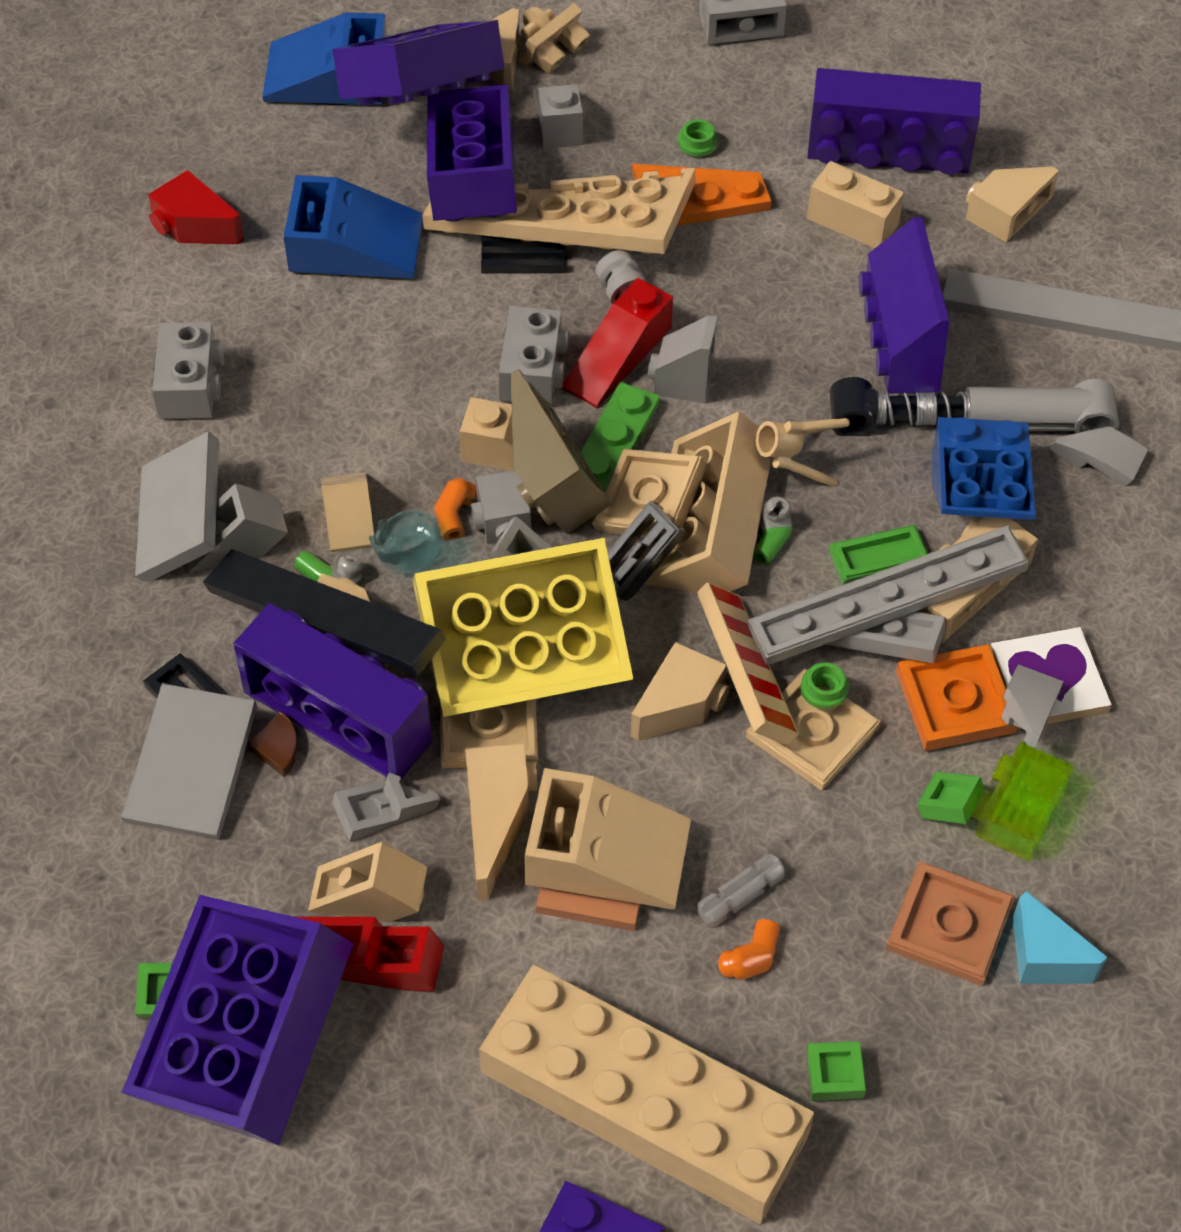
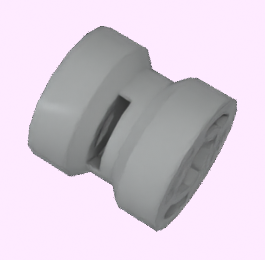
(617, 272)

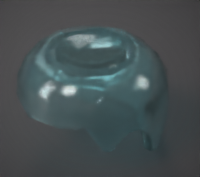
(410, 527)

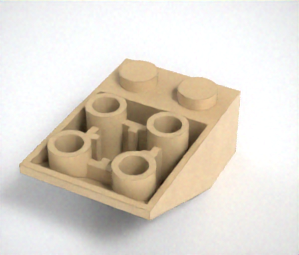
(604, 842)

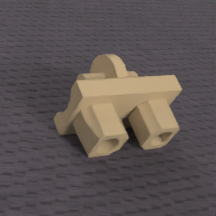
(546, 30)

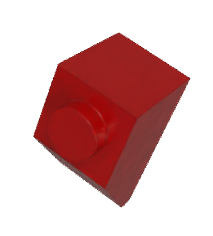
(193, 213)

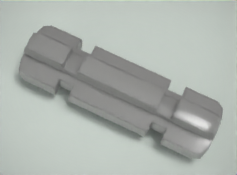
(741, 890)

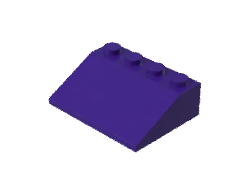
(239, 1017)

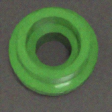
(698, 138)
(824, 675)

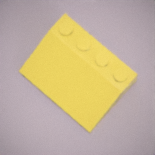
(524, 627)

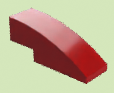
(387, 955)

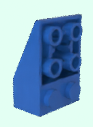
(303, 62)
(349, 231)
(983, 468)

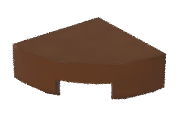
(276, 744)

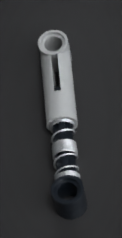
(1074, 409)

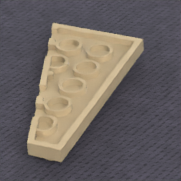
(589, 213)

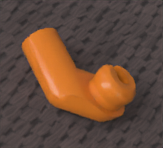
(455, 494)
(753, 957)

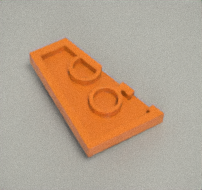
(716, 192)

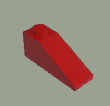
(621, 342)

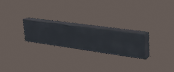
(355, 621)

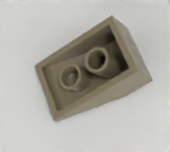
(549, 462)

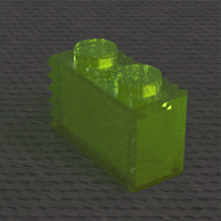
(1022, 801)

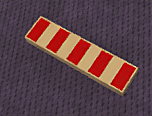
(746, 666)

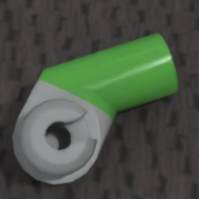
(775, 529)
(312, 567)

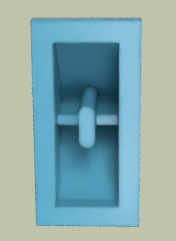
(1050, 948)

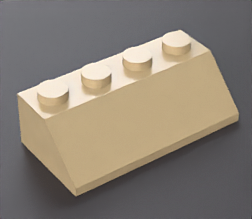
(724, 510)

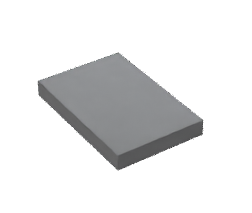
(177, 507)
(190, 761)

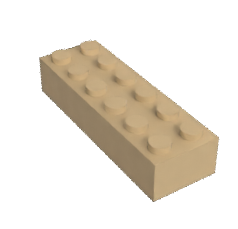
(646, 1093)

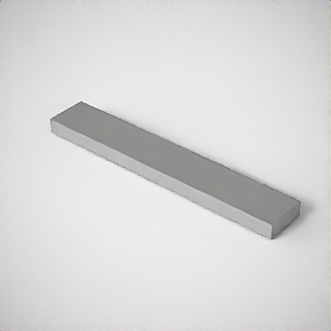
(1063, 309)
(887, 595)

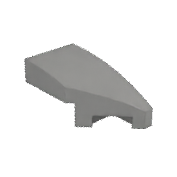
(1105, 450)
(1030, 701)
(380, 806)

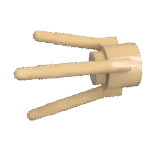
(786, 439)

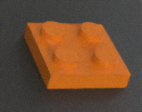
(955, 697)

